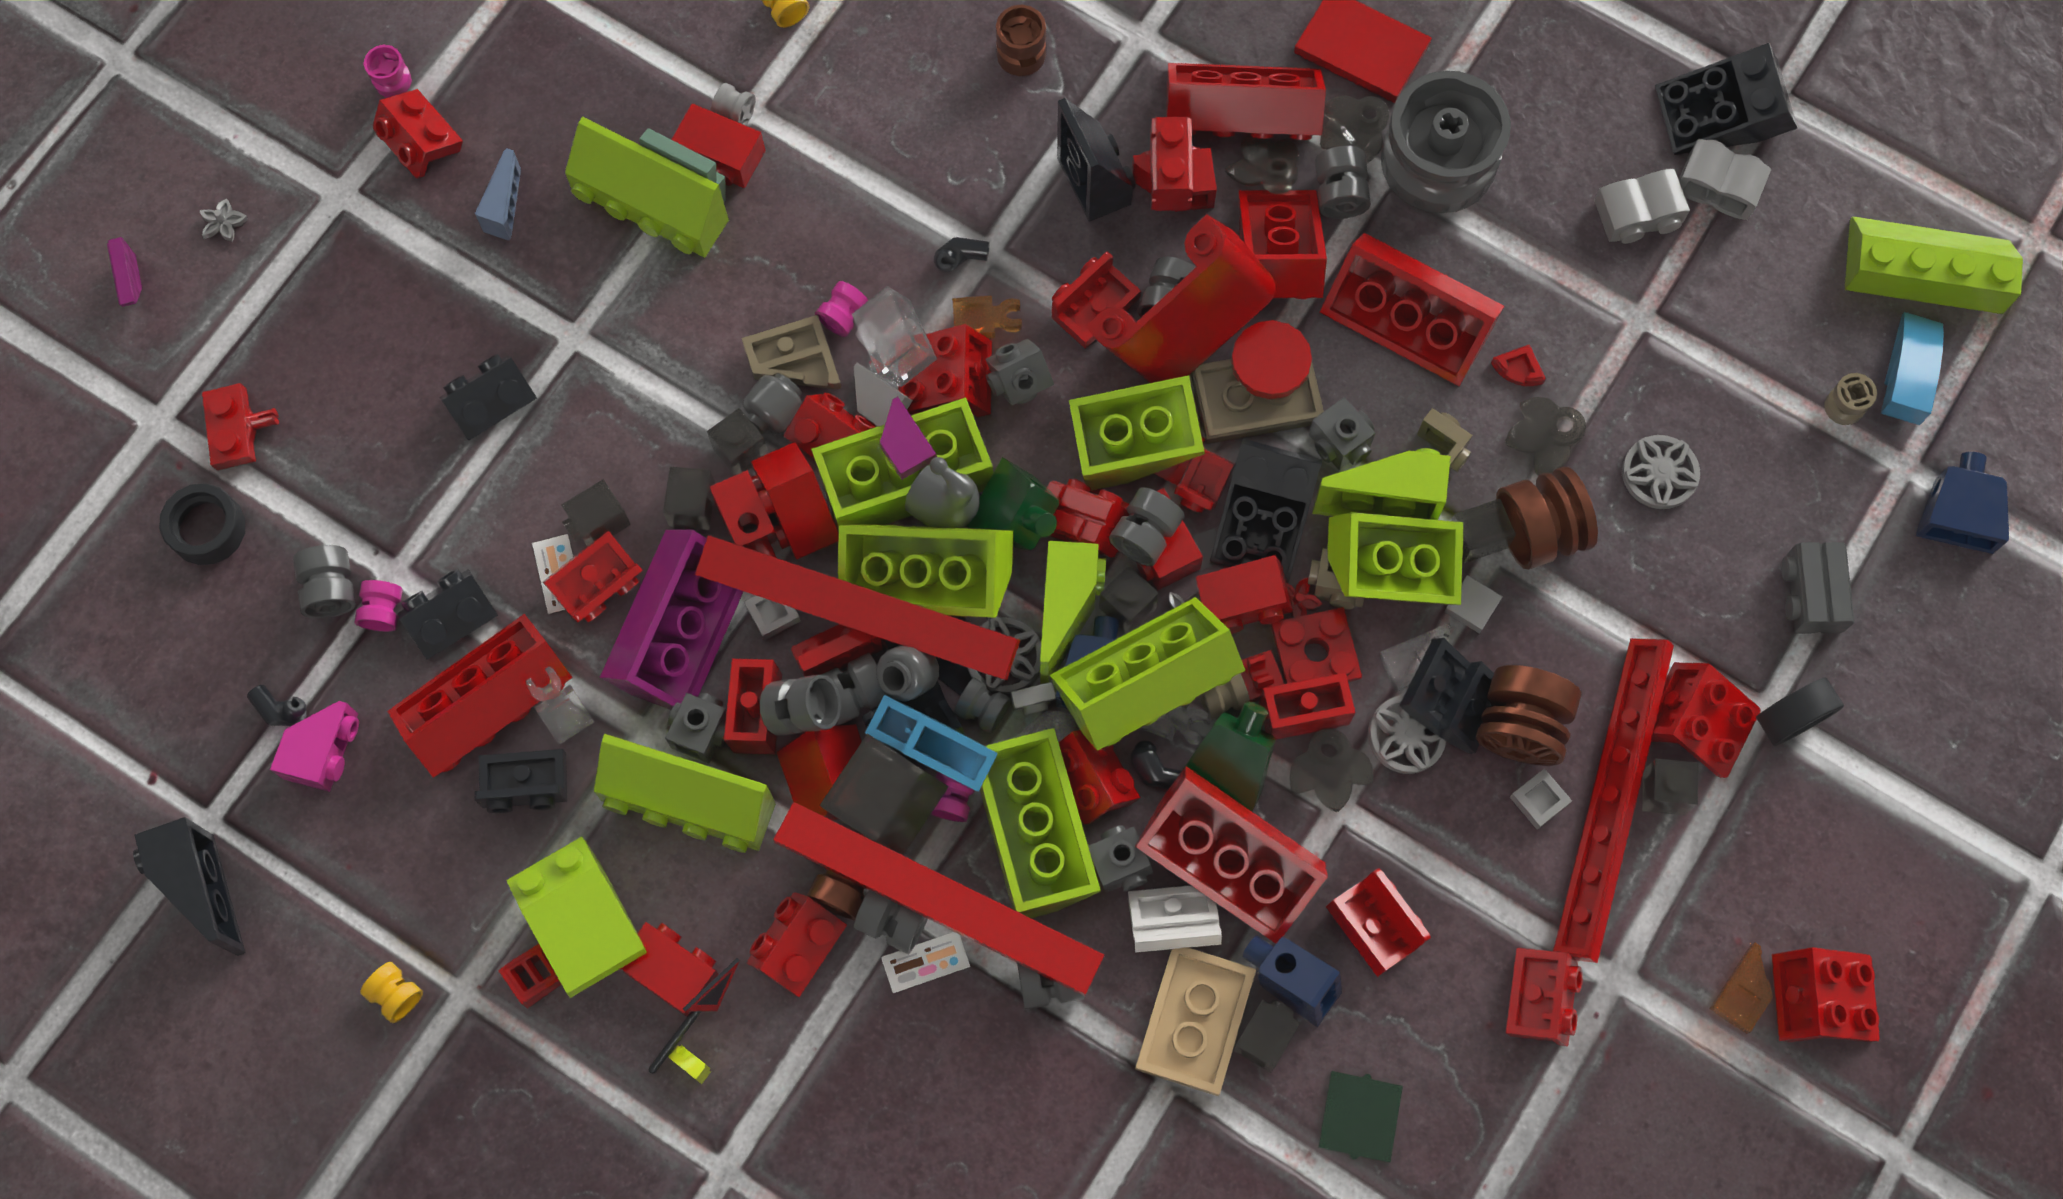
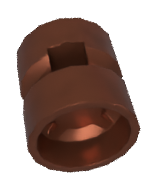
(1021, 40)
(837, 894)

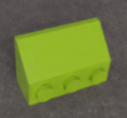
(1397, 557)

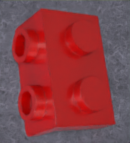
(414, 131)
(1092, 292)
(823, 421)
(593, 578)
(1096, 777)
(1378, 922)
(795, 942)

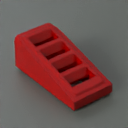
(526, 961)

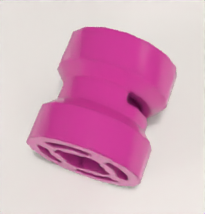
(387, 70)
(838, 311)
(378, 602)
(953, 803)

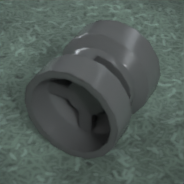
(977, 703)

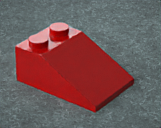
(1286, 239)

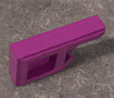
(124, 271)
(904, 442)

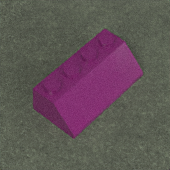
(671, 626)

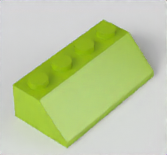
(645, 188)
(1932, 265)
(865, 485)
(929, 566)
(1148, 673)
(683, 794)
(1037, 826)

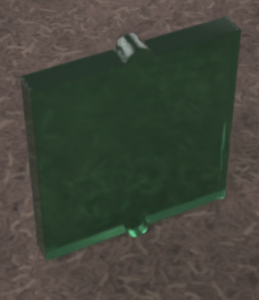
(1360, 1117)

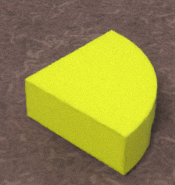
(690, 1063)

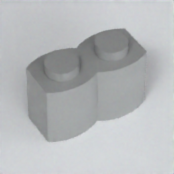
(1723, 179)
(1642, 206)

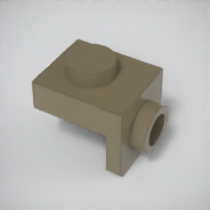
(1446, 435)
(1327, 586)

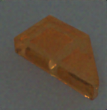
(1745, 992)

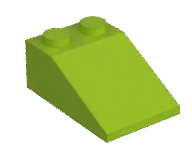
(1135, 431)
(1400, 485)
(1071, 585)
(576, 916)

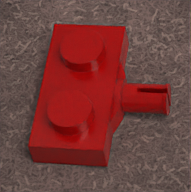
(233, 426)

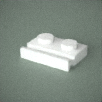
(1173, 919)

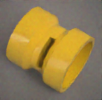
(787, 12)
(391, 992)

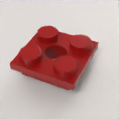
(1323, 628)

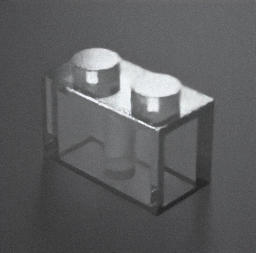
(893, 337)

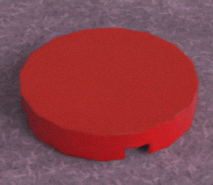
(1271, 359)

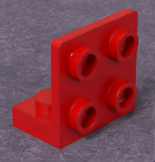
(955, 374)
(1705, 715)
(1825, 995)

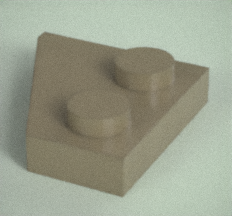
(794, 351)

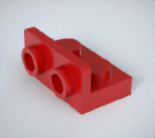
(833, 649)
(1544, 996)

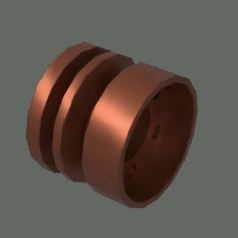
(1549, 517)
(1529, 715)

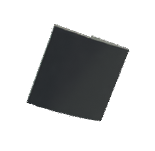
(1449, 695)

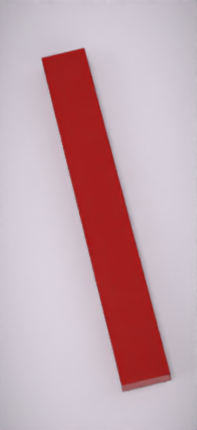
(858, 607)
(1613, 799)
(939, 898)

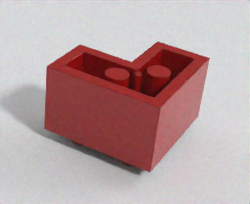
(795, 497)

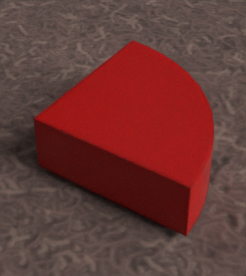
(1519, 367)

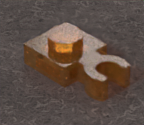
(983, 316)

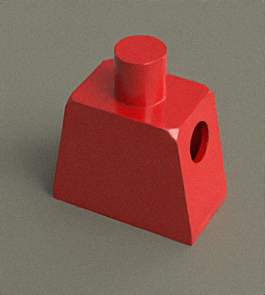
(742, 506)

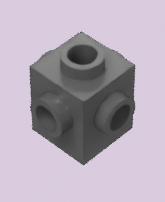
(1018, 372)
(1342, 434)
(697, 726)
(1115, 873)

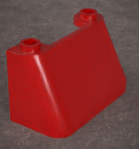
(1197, 313)

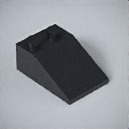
(1092, 163)
(189, 873)

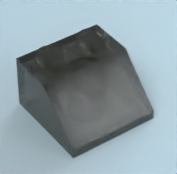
(884, 795)

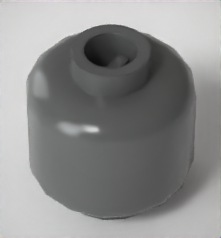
(772, 403)
(906, 673)

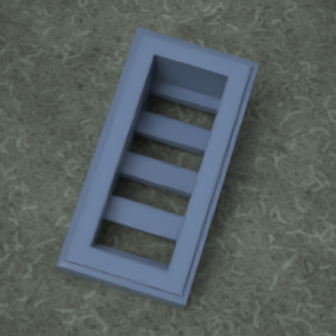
(499, 200)

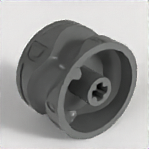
(1445, 141)

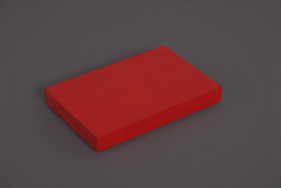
(1363, 46)

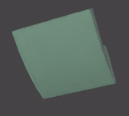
(683, 157)

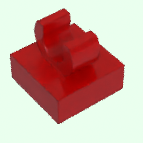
(1260, 673)

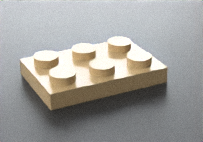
(1195, 1020)

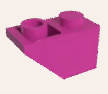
(315, 747)

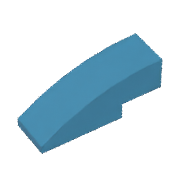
(1913, 369)
(931, 743)

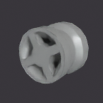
(733, 104)

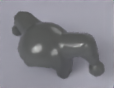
(942, 497)

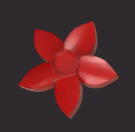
(1300, 600)

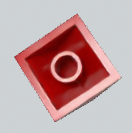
(815, 763)

